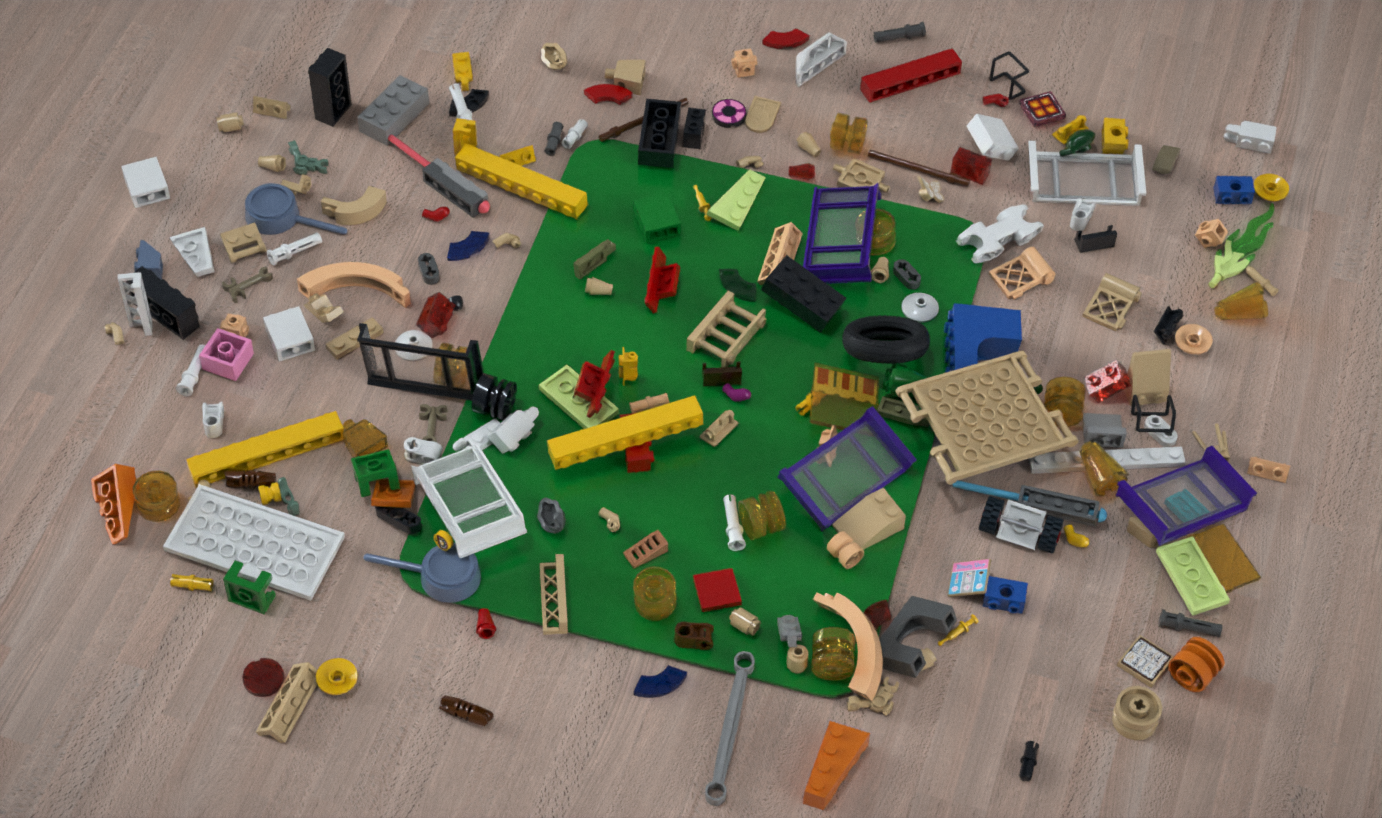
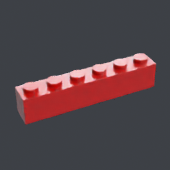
(910, 75)

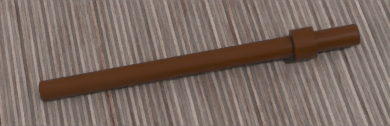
(616, 131)
(950, 177)

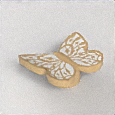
(930, 190)

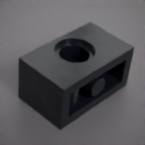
(694, 128)

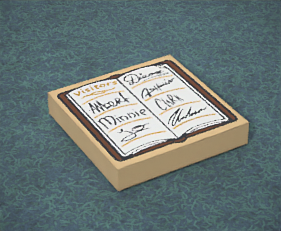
(1145, 661)

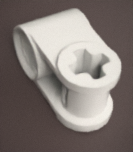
(1081, 214)
(213, 419)
(423, 451)

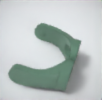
(293, 506)

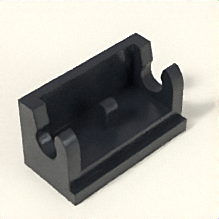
(1096, 241)

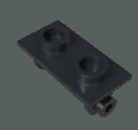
(1167, 324)

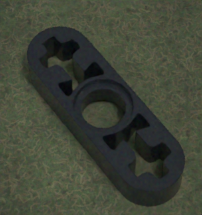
(408, 523)

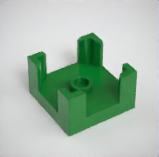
(372, 468)
(248, 593)

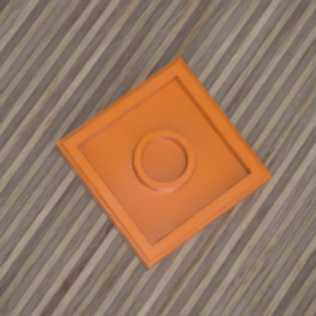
(401, 497)

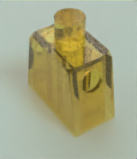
(363, 438)

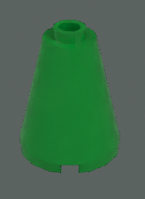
(898, 376)

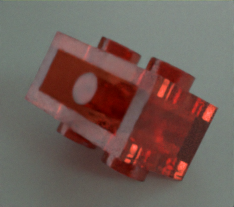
(971, 165)
(435, 315)
(1107, 381)

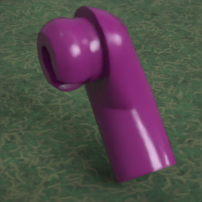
(736, 394)

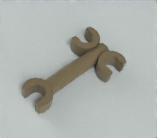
(238, 289)
(432, 413)

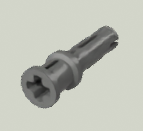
(907, 31)
(1181, 622)

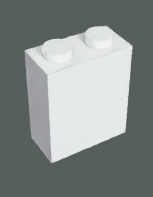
(992, 137)
(145, 182)
(289, 333)

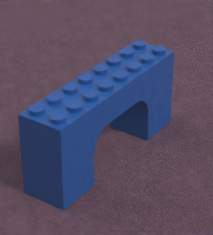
(980, 334)

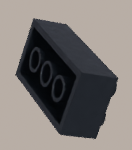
(330, 87)
(659, 133)
(803, 293)
(168, 305)

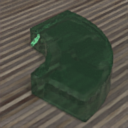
(734, 283)

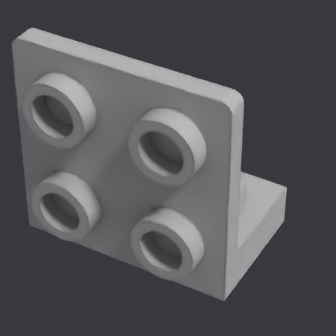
(1104, 429)

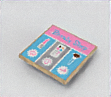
(969, 577)

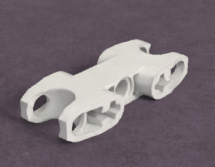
(1008, 228)

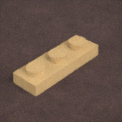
(348, 341)

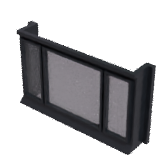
(420, 367)

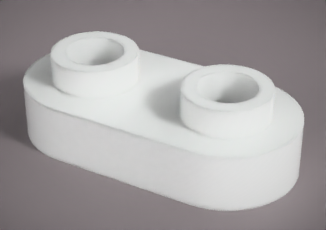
(1157, 422)

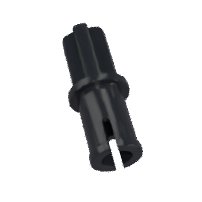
(1028, 761)

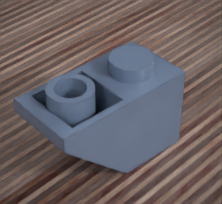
(149, 259)

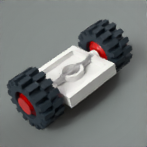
(1021, 524)

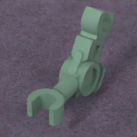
(304, 164)

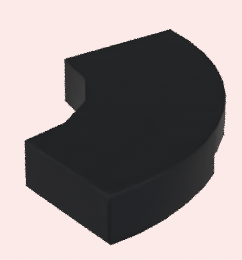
(473, 101)

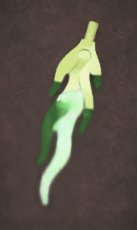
(1236, 250)

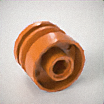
(1196, 664)

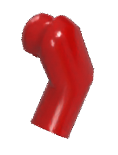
(997, 99)
(436, 215)

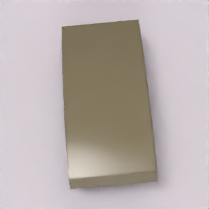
(1166, 159)

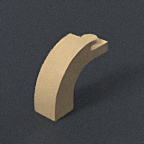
(357, 211)

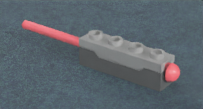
(449, 182)

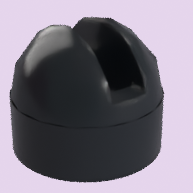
(458, 301)

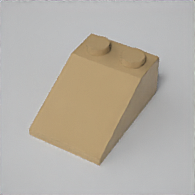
(1149, 376)
(872, 519)

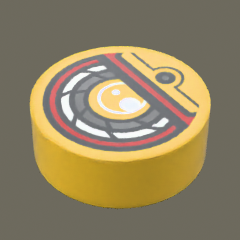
(443, 540)

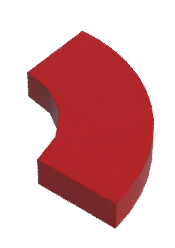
(792, 38)
(608, 92)

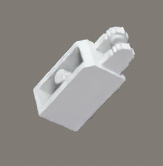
(1251, 136)
(513, 428)

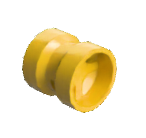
(268, 494)

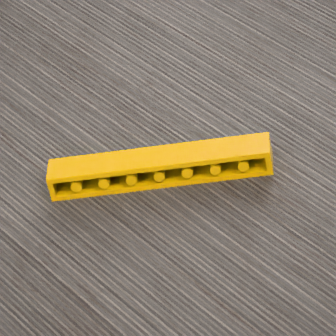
(521, 181)
(625, 432)
(267, 448)

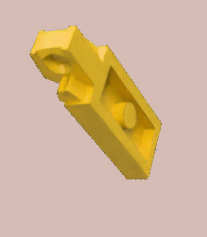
(462, 69)

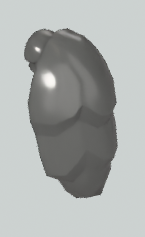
(551, 515)

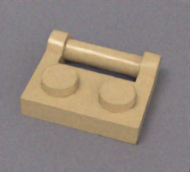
(240, 238)

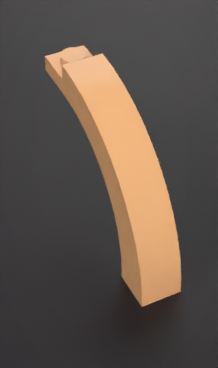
(354, 274)
(870, 659)

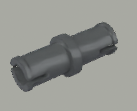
(554, 138)

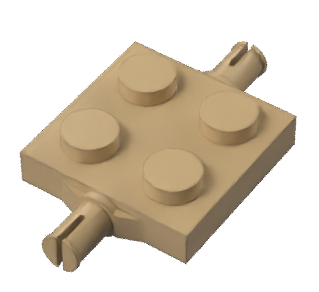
(860, 174)

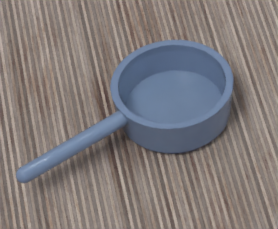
(276, 211)
(442, 573)

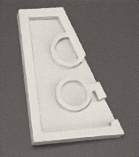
(195, 250)

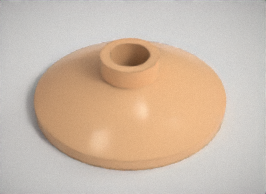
(1193, 339)

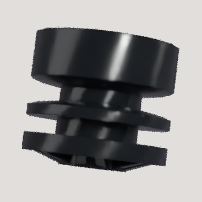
(494, 396)

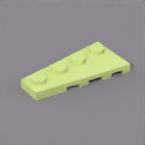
(736, 202)

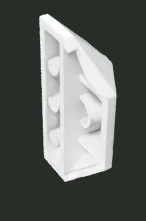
(818, 57)

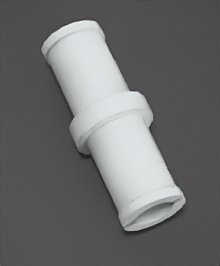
(574, 134)

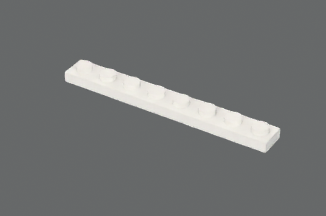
(1127, 458)

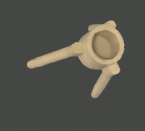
(1222, 448)

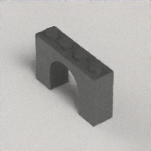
(914, 616)

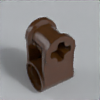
(694, 635)

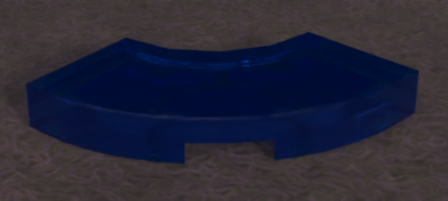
(462, 250)
(660, 684)

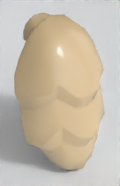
(554, 56)

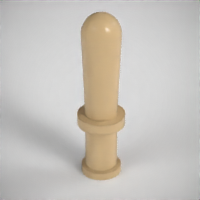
(1265, 283)

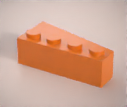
(836, 757)

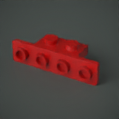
(662, 280)
(592, 383)

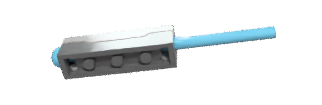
(1054, 503)

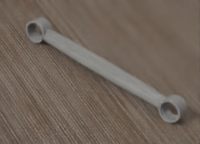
(729, 728)

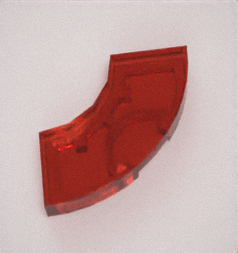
(878, 613)

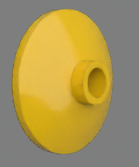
(1271, 187)
(336, 669)

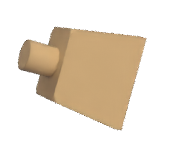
(628, 75)

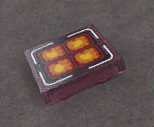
(1042, 109)

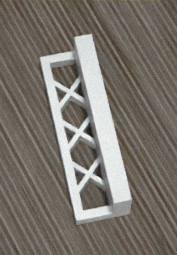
(139, 299)

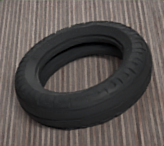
(860, 345)

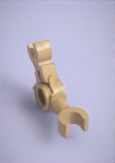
(880, 701)

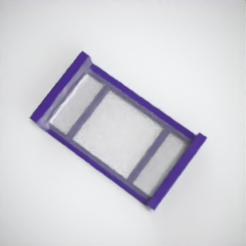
(841, 233)
(847, 468)
(1188, 497)

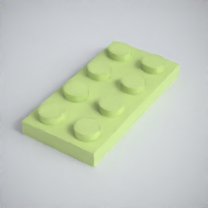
(561, 389)
(1192, 575)

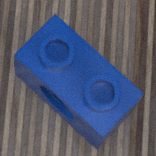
(1234, 190)
(1001, 587)

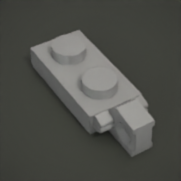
(789, 630)

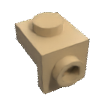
(302, 187)

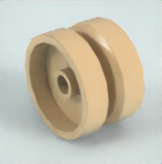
(1137, 713)

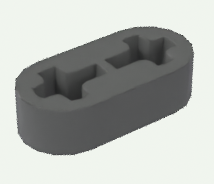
(432, 267)
(909, 272)

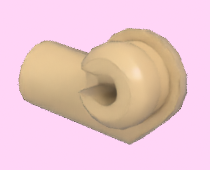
(756, 160)
(117, 332)

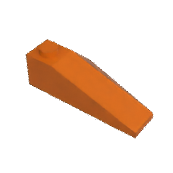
(115, 496)

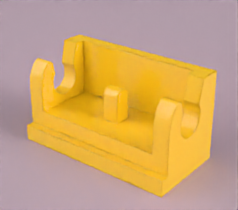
(464, 133)

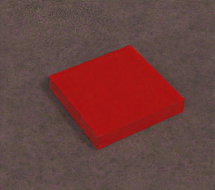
(717, 590)

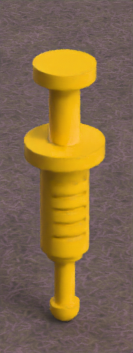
(704, 207)
(962, 627)

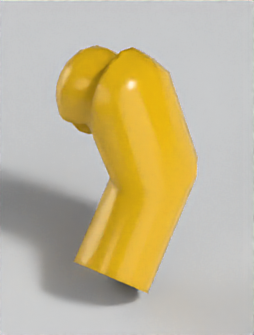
(1074, 538)

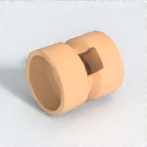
(844, 548)

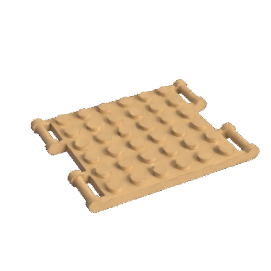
(986, 416)

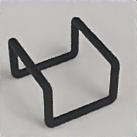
(1013, 79)
(1169, 403)

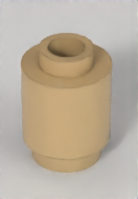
(230, 122)
(744, 621)
(797, 659)

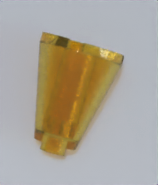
(1243, 304)
(1101, 468)

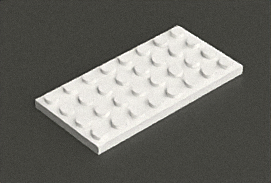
(227, 528)

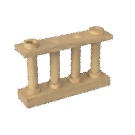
(717, 316)

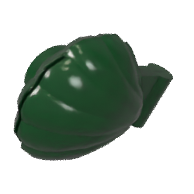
(1078, 141)

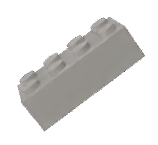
(393, 109)

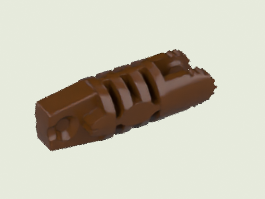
(250, 479)
(465, 710)

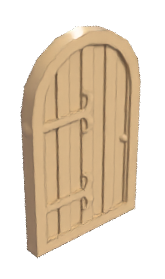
(762, 114)

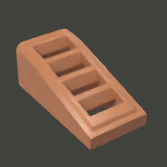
(650, 540)

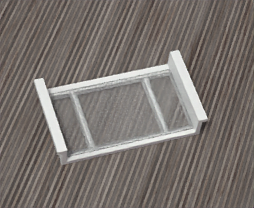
(1093, 177)
(470, 500)

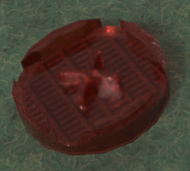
(263, 677)

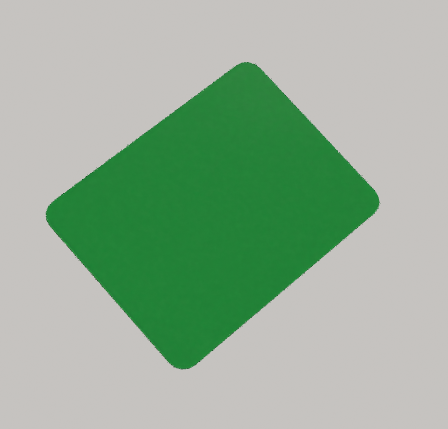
(682, 496)

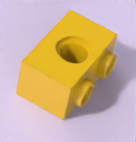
(1114, 136)

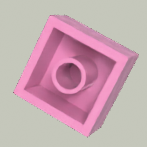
(226, 354)

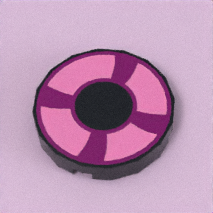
(729, 113)

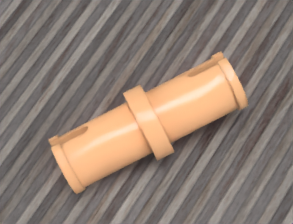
(648, 403)

